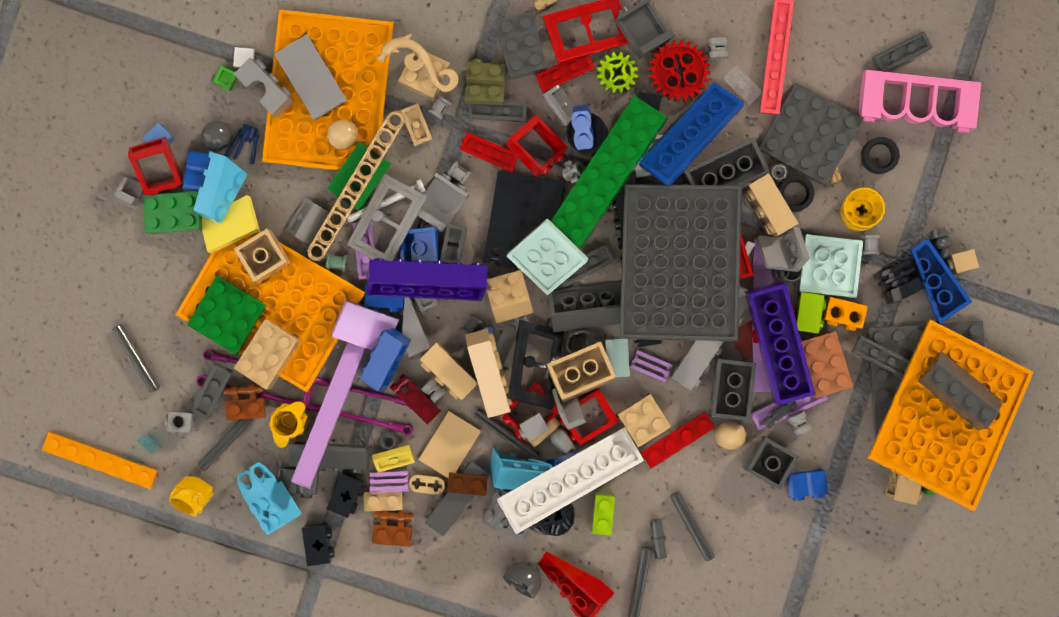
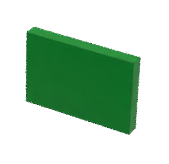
(345, 173)

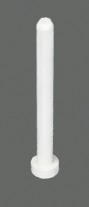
(387, 201)

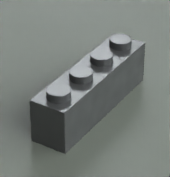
(452, 504)

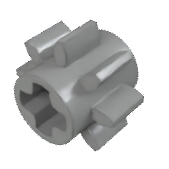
(573, 170)

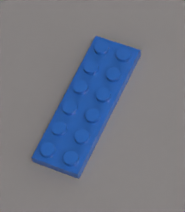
(691, 134)

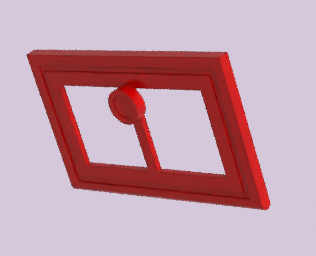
(583, 12)

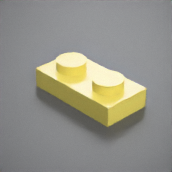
(393, 458)

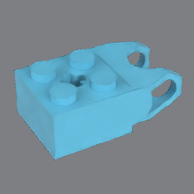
(268, 499)

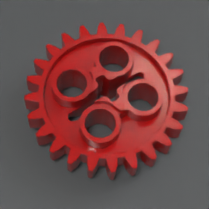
(696, 68)

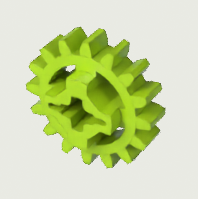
(609, 67)

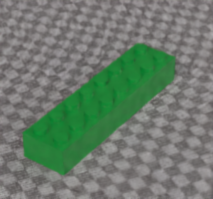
(608, 171)

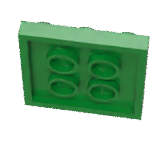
(227, 315)

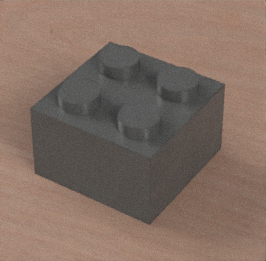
(771, 462)

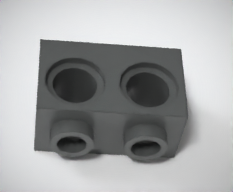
(453, 243)

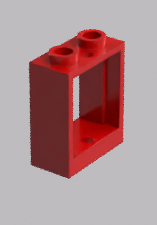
(547, 135)
(152, 148)
(607, 410)
(509, 419)

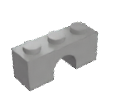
(276, 98)

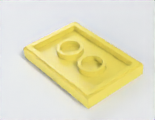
(236, 225)

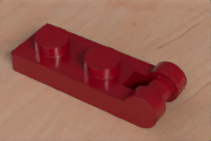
(416, 399)

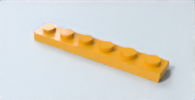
(99, 460)

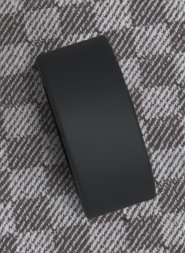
(895, 155)
(807, 185)

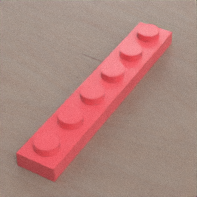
(776, 56)

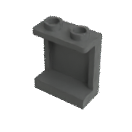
(642, 28)

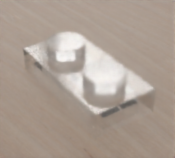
(742, 85)

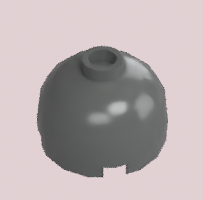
(524, 578)

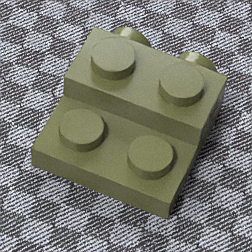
(485, 82)

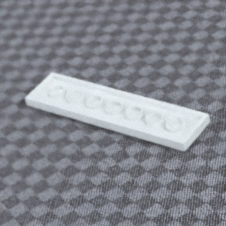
(569, 480)

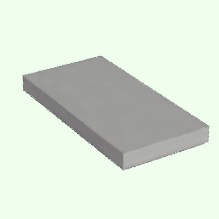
(310, 77)

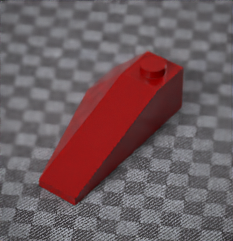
(583, 591)

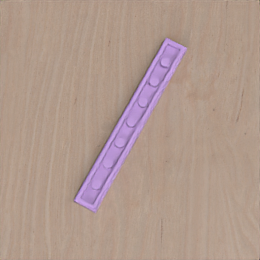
(762, 277)
(328, 415)

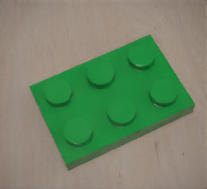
(171, 213)

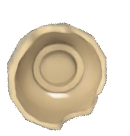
(342, 134)
(730, 435)

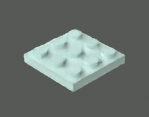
(547, 257)
(831, 266)

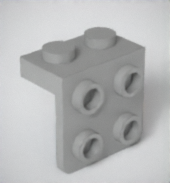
(784, 253)
(496, 519)

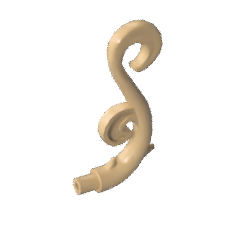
(424, 59)

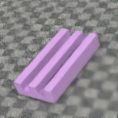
(635, 359)
(384, 476)

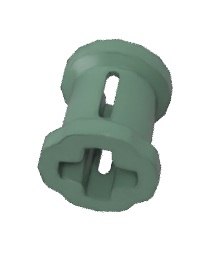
(336, 262)

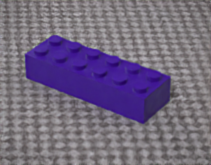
(426, 280)
(779, 343)

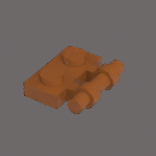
(244, 409)
(392, 534)

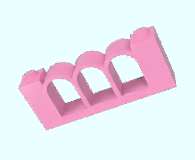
(965, 107)

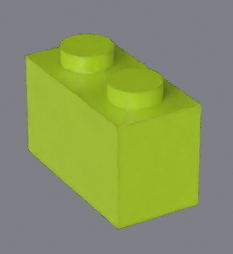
(809, 312)
(603, 514)

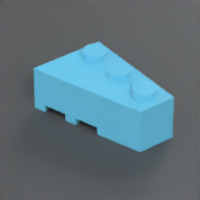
(219, 188)
(512, 472)

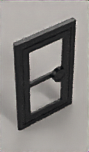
(520, 360)

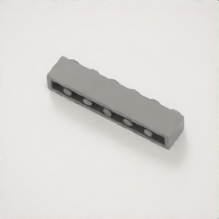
(701, 353)

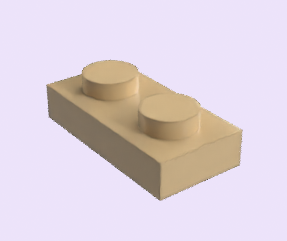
(416, 125)
(383, 501)

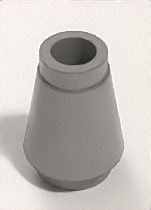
(561, 440)

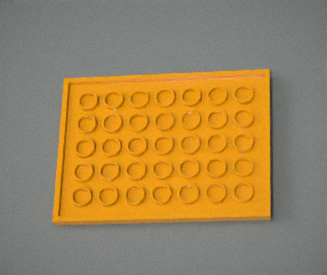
(350, 53)
(298, 298)
(933, 442)

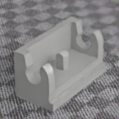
(559, 104)

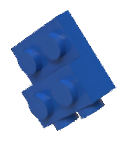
(420, 245)

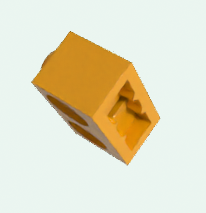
(845, 309)

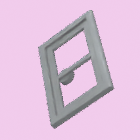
(373, 213)

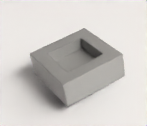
(425, 304)

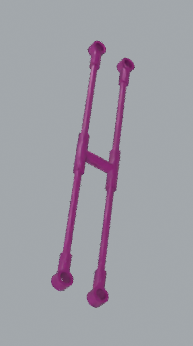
(314, 407)

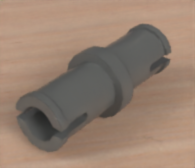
(658, 539)

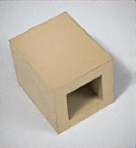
(962, 261)

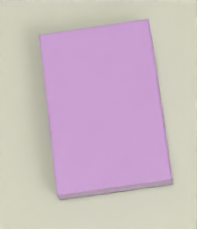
(361, 325)

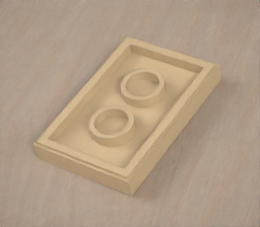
(449, 444)

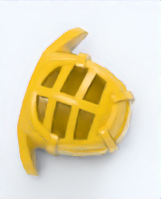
(288, 423)
(191, 495)

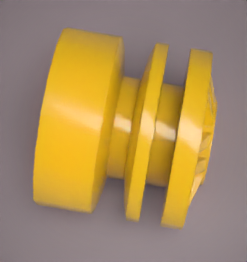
(871, 204)

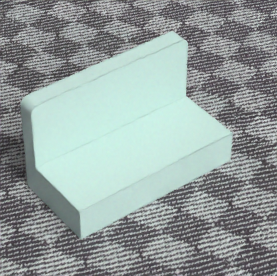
(618, 356)

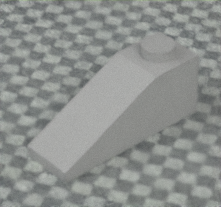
(413, 330)

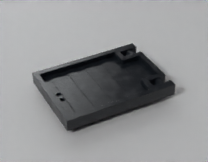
(518, 209)

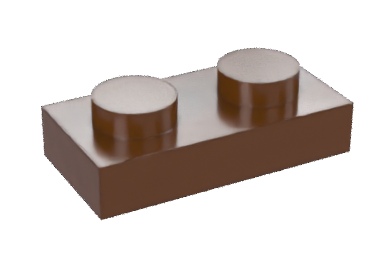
(467, 484)

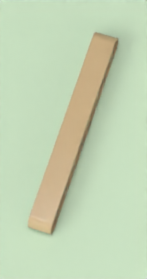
(349, 192)

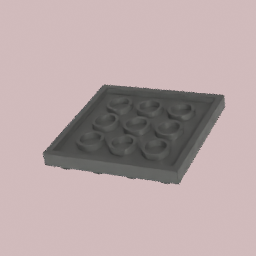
(810, 134)

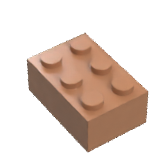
(826, 364)

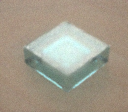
(149, 444)

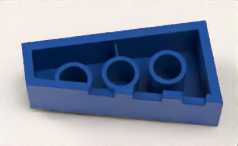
(940, 285)

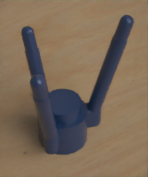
(247, 135)

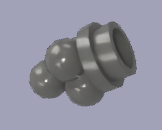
(941, 241)

